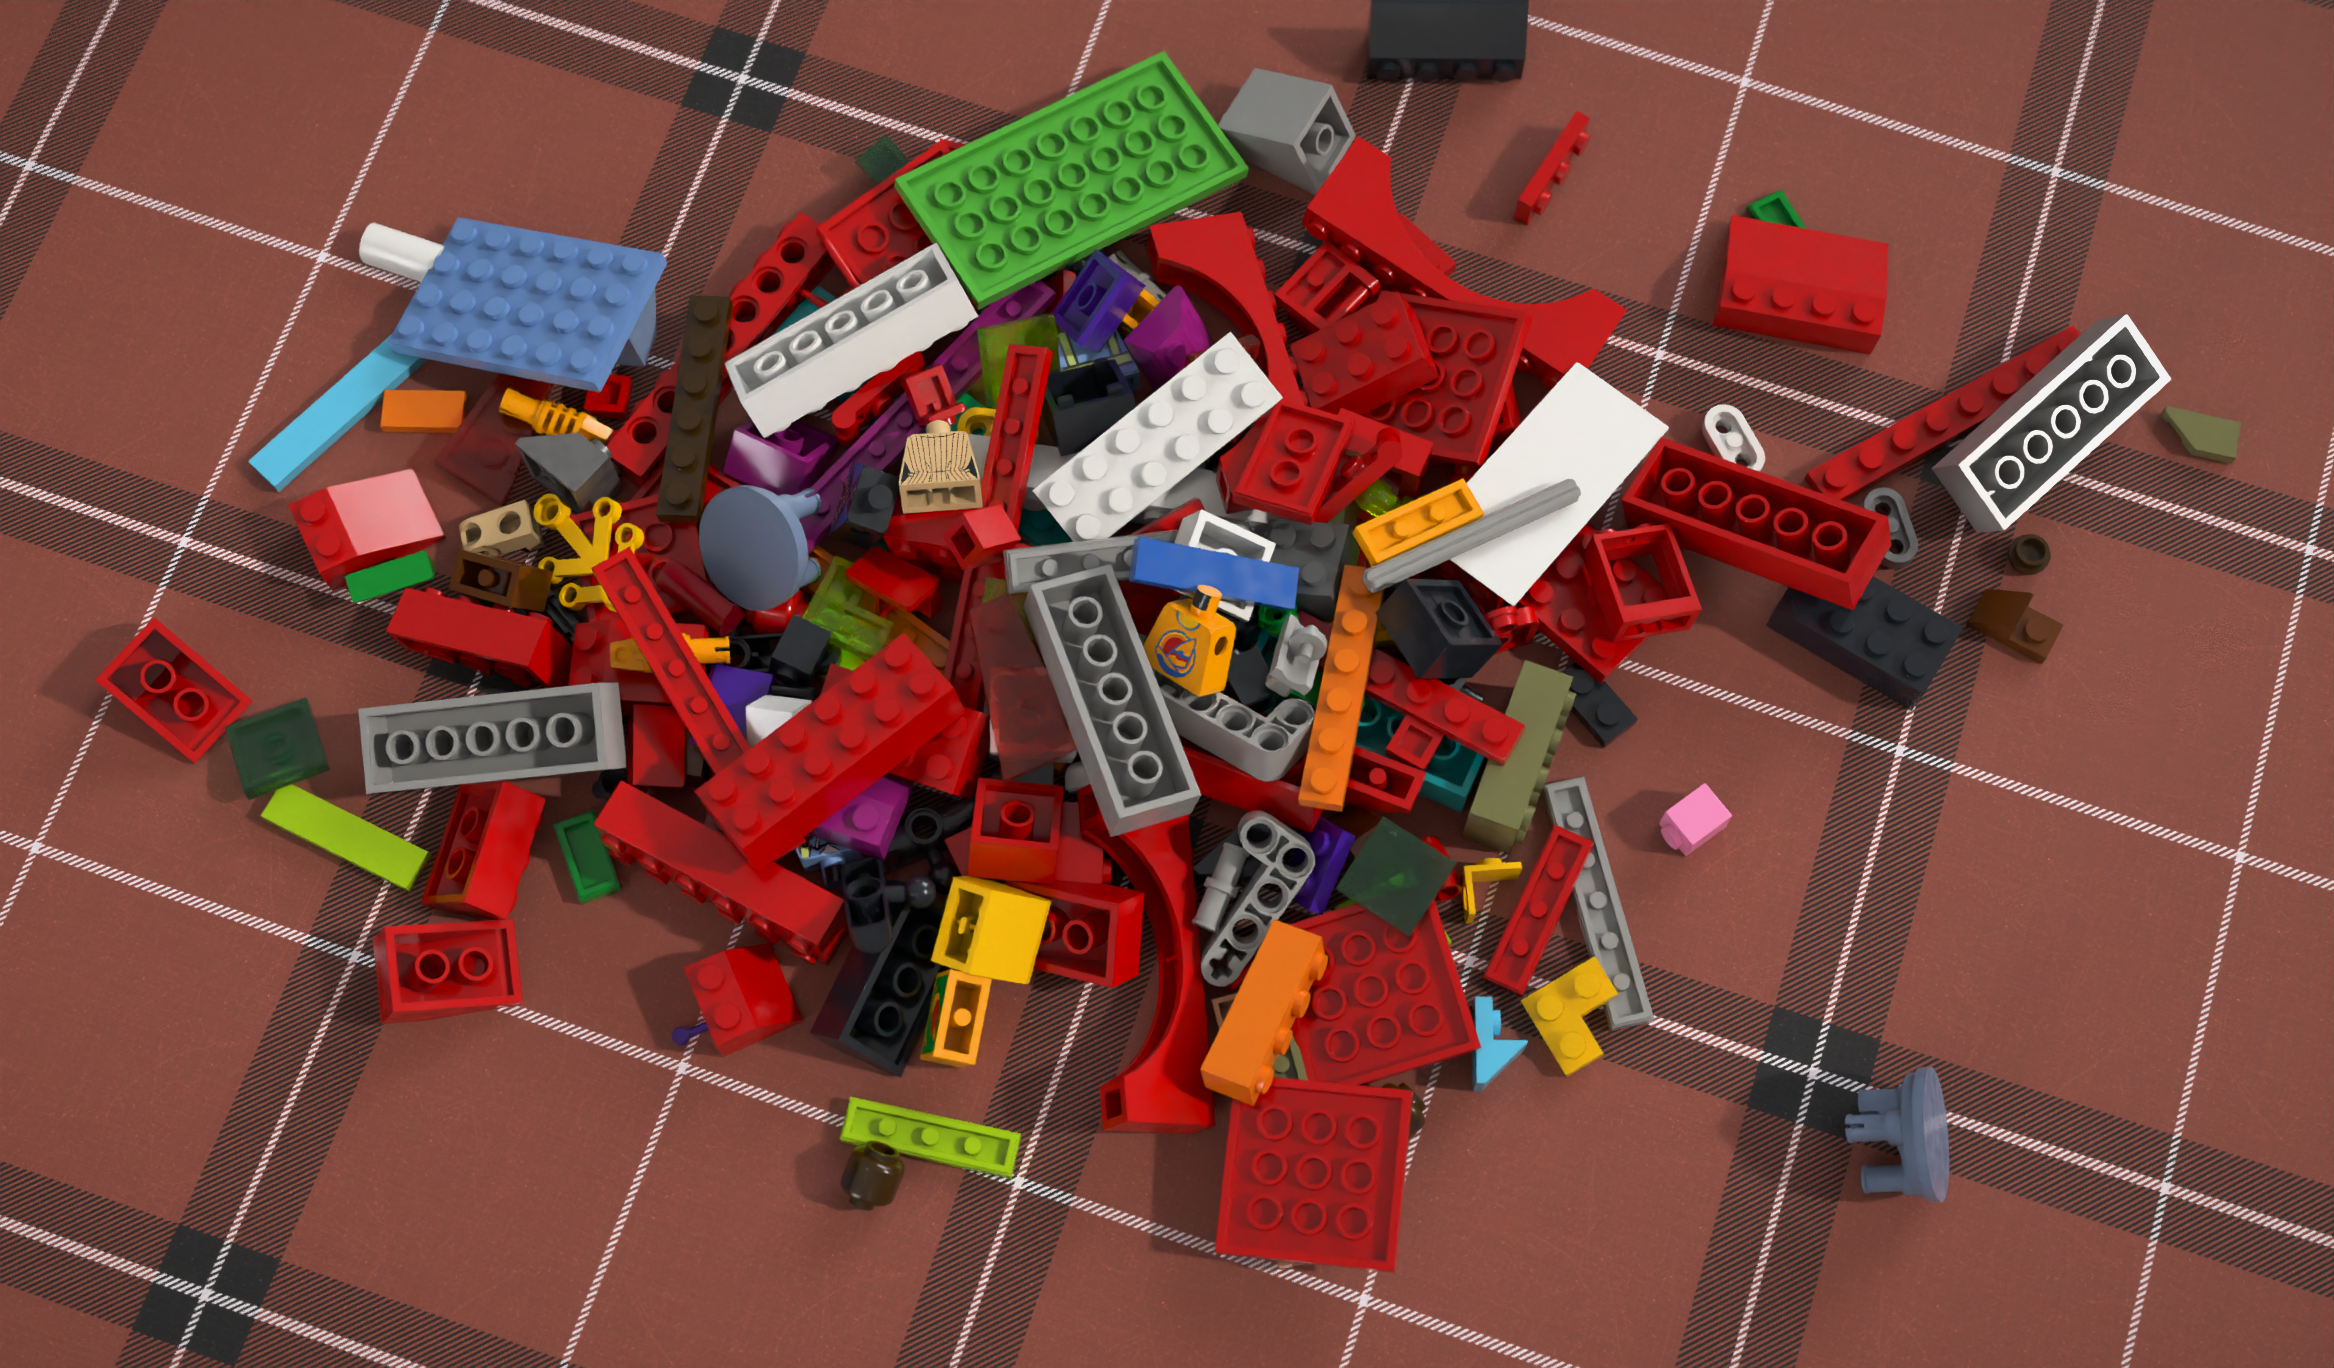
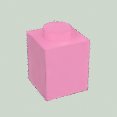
(1694, 820)

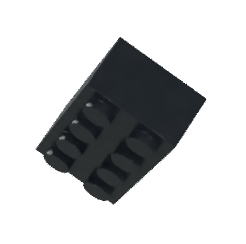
(1881, 642)

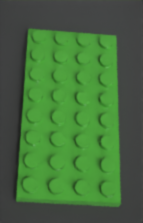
(1070, 179)

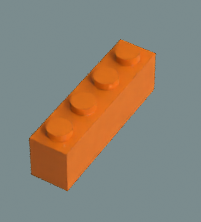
(1264, 1013)

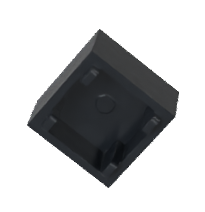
(1085, 403)
(1438, 628)

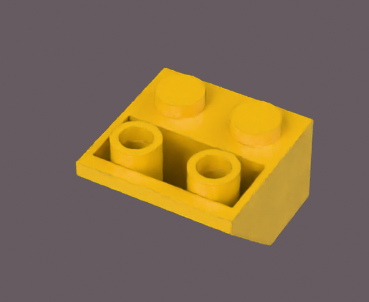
(991, 930)

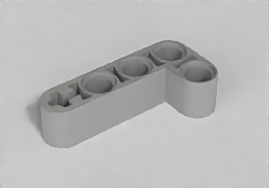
(1239, 735)
(1248, 905)

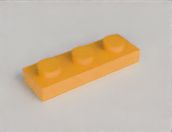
(1417, 522)

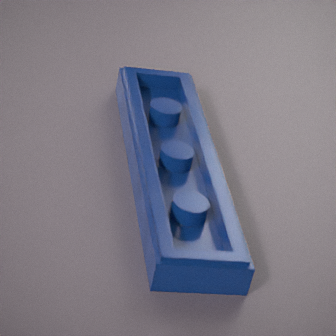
(1235, 576)

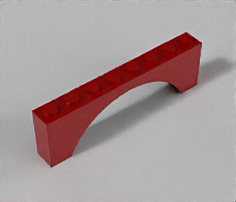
(1361, 220)
(1219, 264)
(1164, 1081)

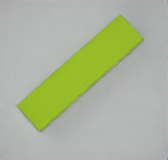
(346, 836)
(932, 1137)

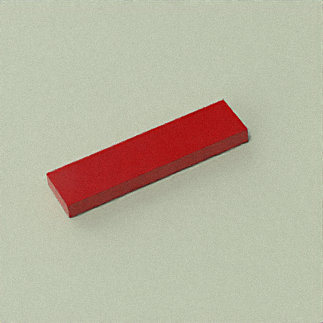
(1538, 910)

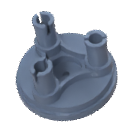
(758, 545)
(1917, 1125)

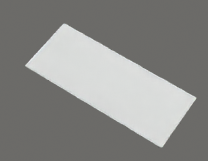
(1575, 433)

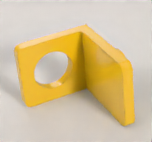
(1485, 870)

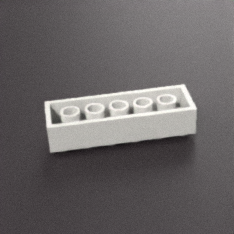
(850, 341)
(1158, 442)

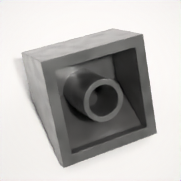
(572, 468)

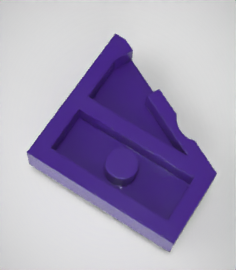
(1330, 848)

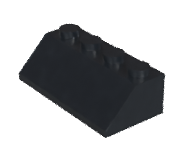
(1447, 39)
(885, 996)

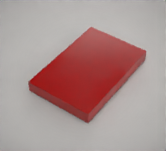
(1294, 461)

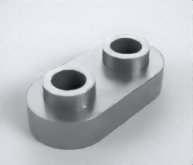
(1900, 525)

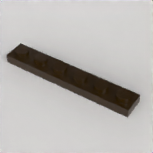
(694, 409)

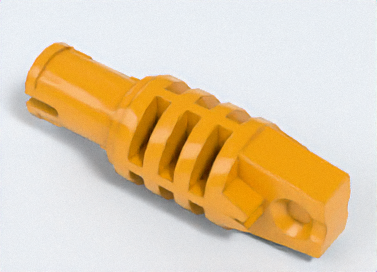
(551, 417)
(627, 656)

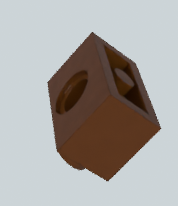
(501, 580)

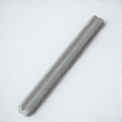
(1470, 535)

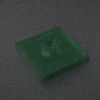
(277, 748)
(1396, 876)

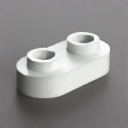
(1738, 442)

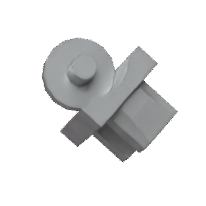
(1296, 658)

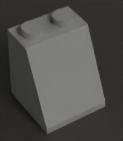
(1289, 127)

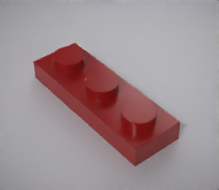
(1553, 169)

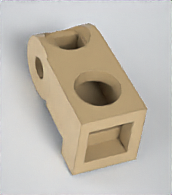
(502, 530)

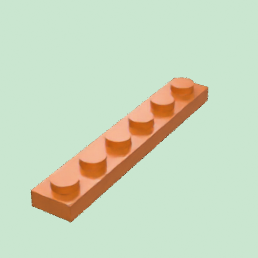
(1341, 693)

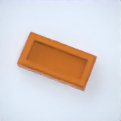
(423, 411)

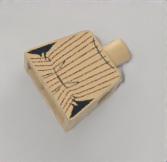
(939, 471)

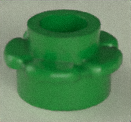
(1267, 619)

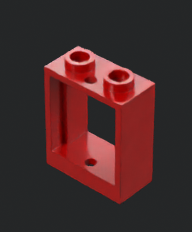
(1406, 475)
(1646, 618)

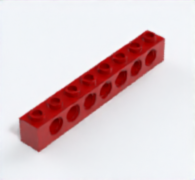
(769, 310)

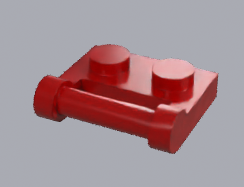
(1318, 281)

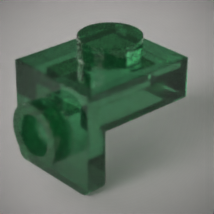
(881, 160)

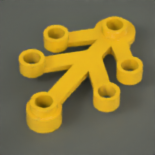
(590, 553)

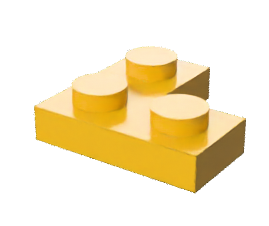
(1559, 1013)

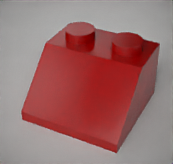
(1015, 831)
(742, 996)

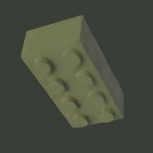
(1502, 799)

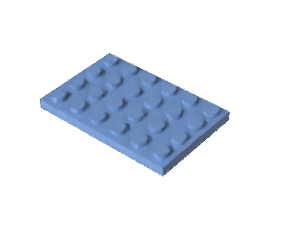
(528, 304)

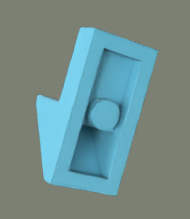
(1494, 1054)

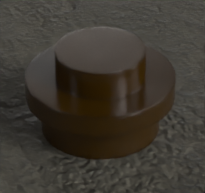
(2029, 554)

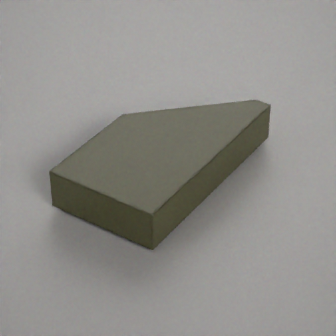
(2205, 434)

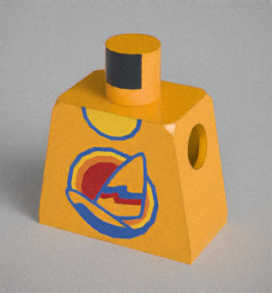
(1193, 643)

